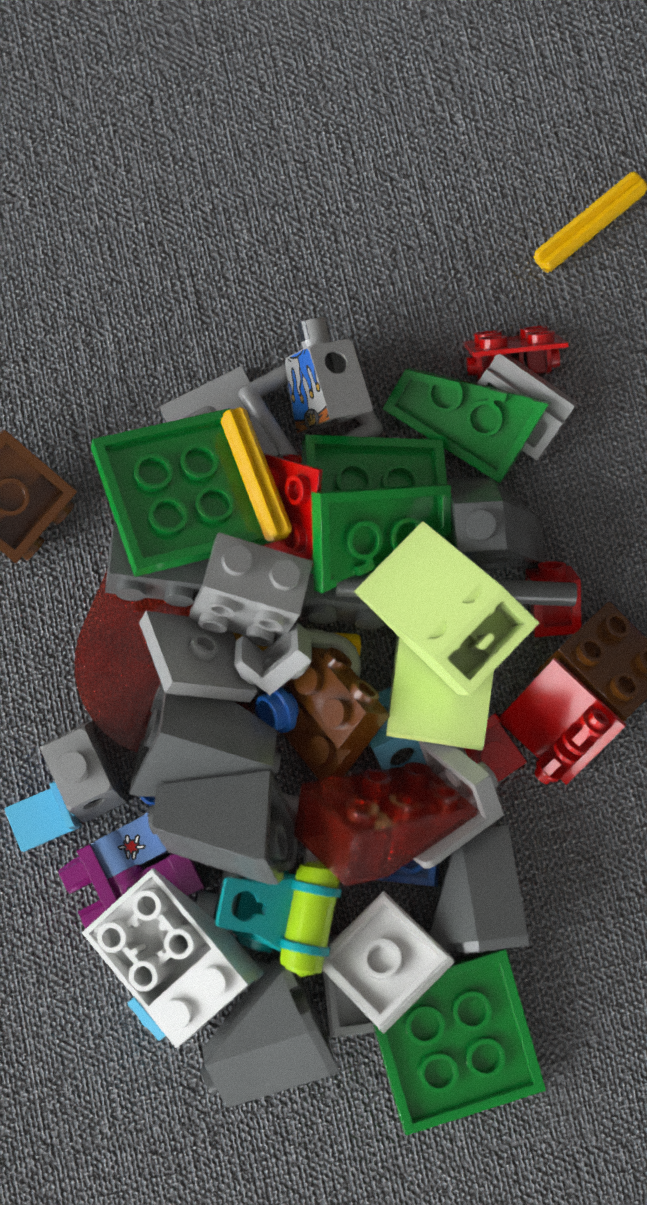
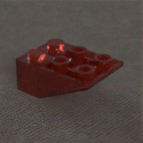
(377, 819)

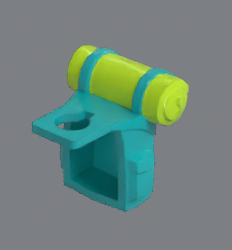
(284, 916)

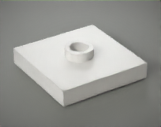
(385, 961)

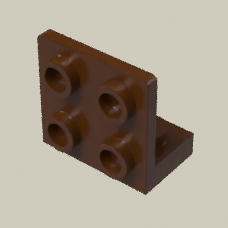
(608, 659)

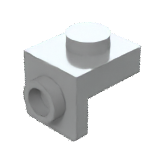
(278, 663)

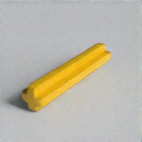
(590, 222)
(256, 474)

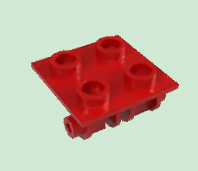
(537, 342)
(295, 486)
(560, 723)

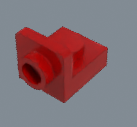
(555, 619)
(498, 751)

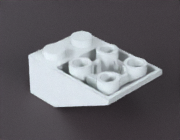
(171, 956)

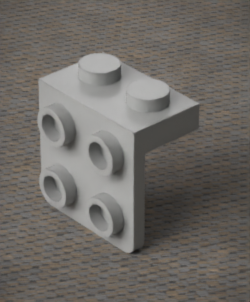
(251, 590)
(474, 783)

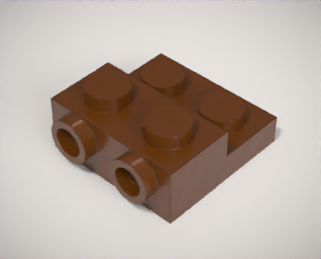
(28, 499)
(335, 714)

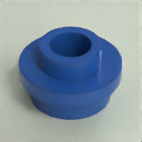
(278, 710)

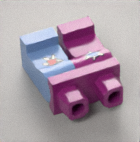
(117, 864)

